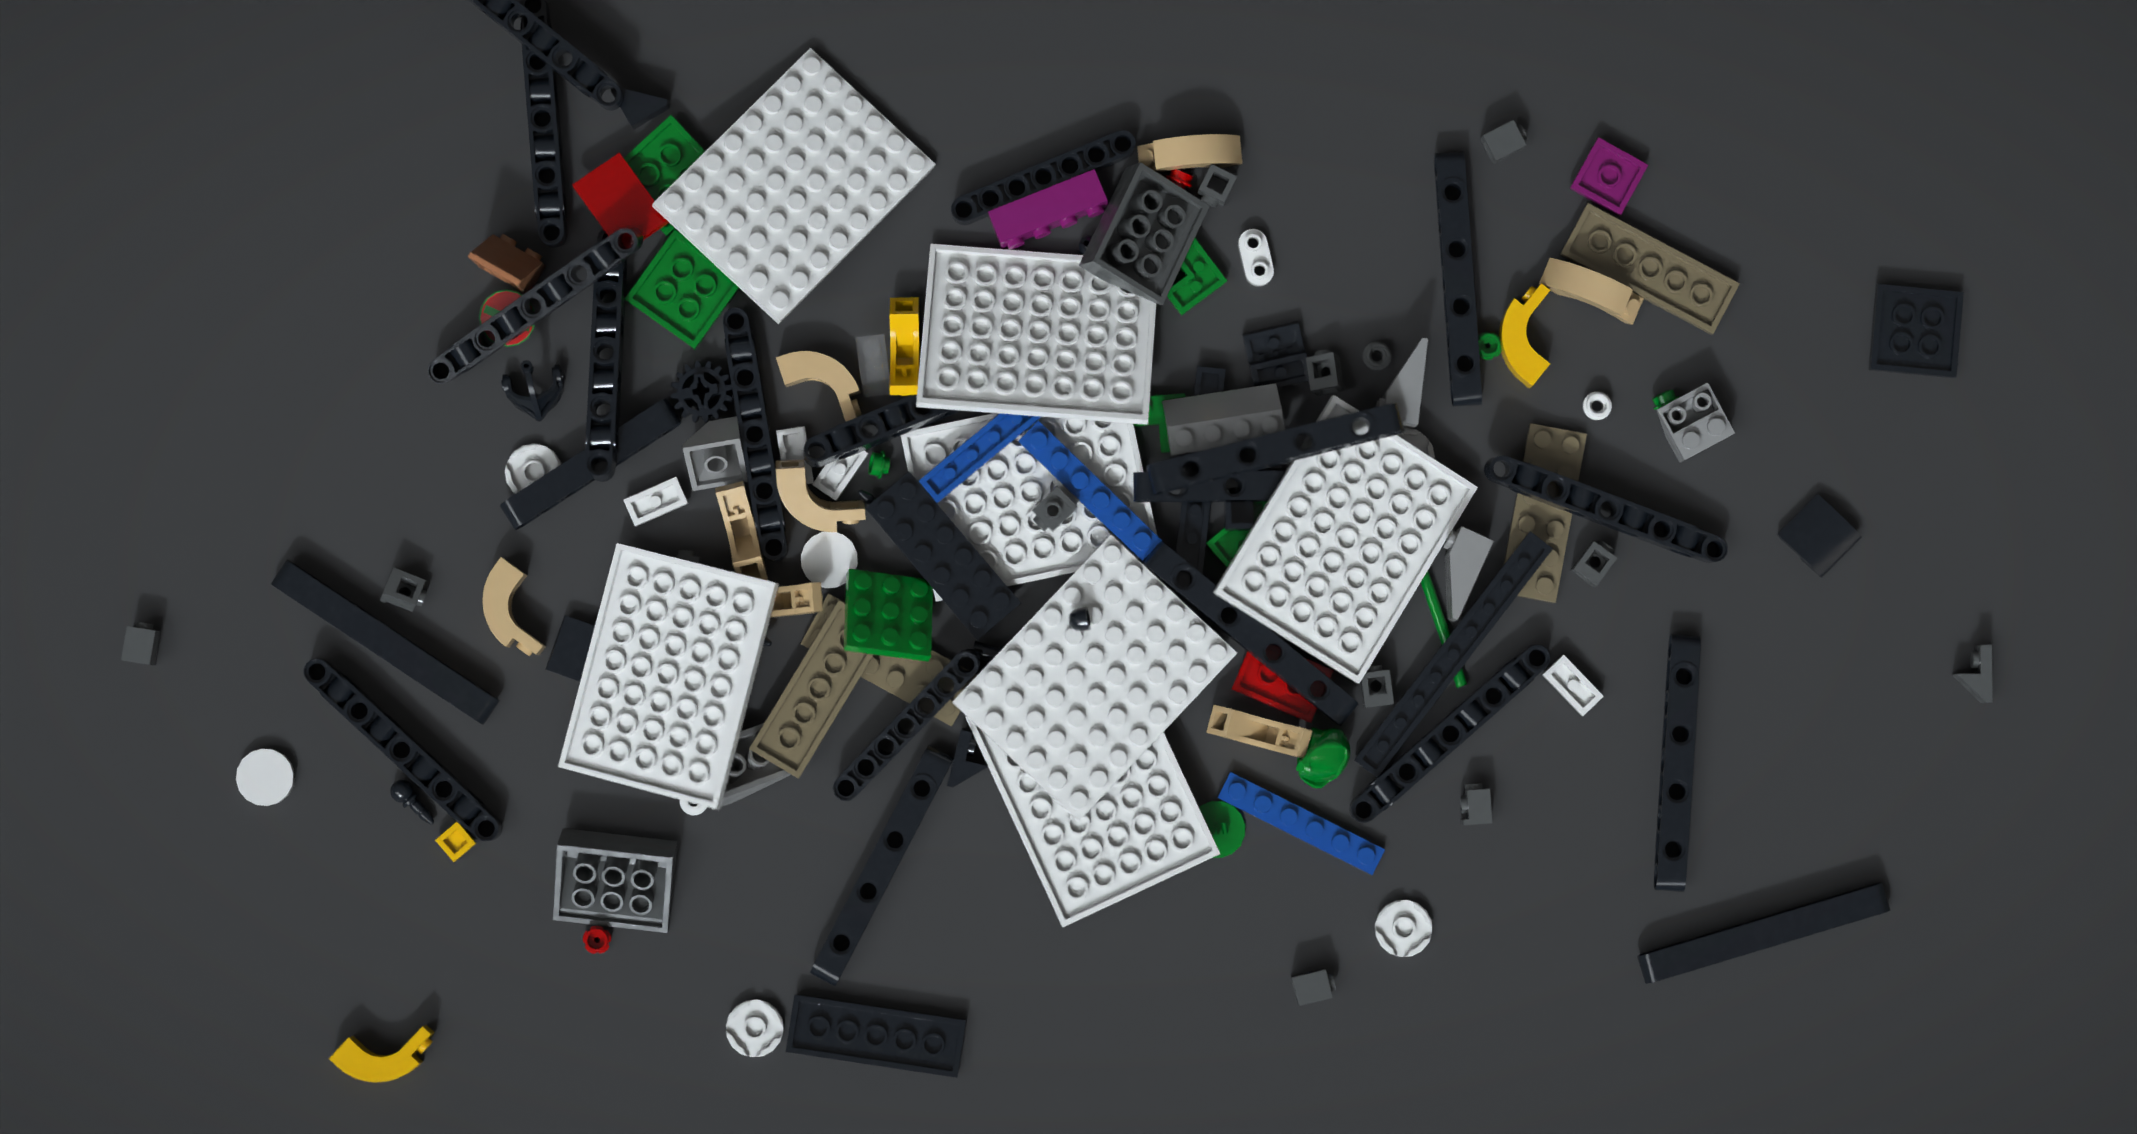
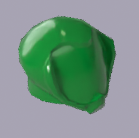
(1325, 757)

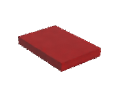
(619, 200)
(1264, 686)

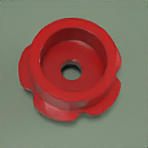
(1180, 178)
(604, 936)

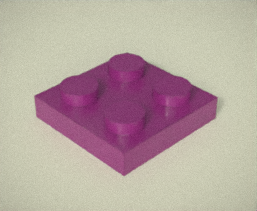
(1609, 176)

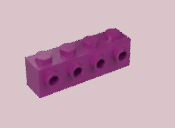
(1048, 209)

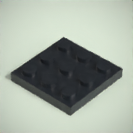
(1916, 331)

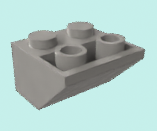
(1694, 422)

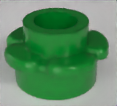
(1495, 349)
(1664, 398)
(878, 464)

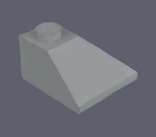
(715, 455)

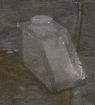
(873, 365)

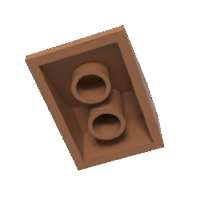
(508, 263)

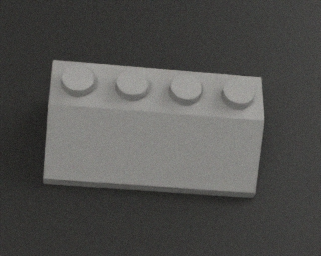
(1221, 418)

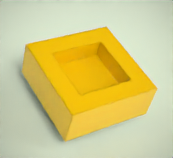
(456, 841)

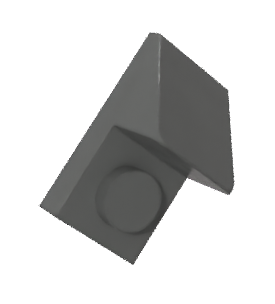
(1981, 682)

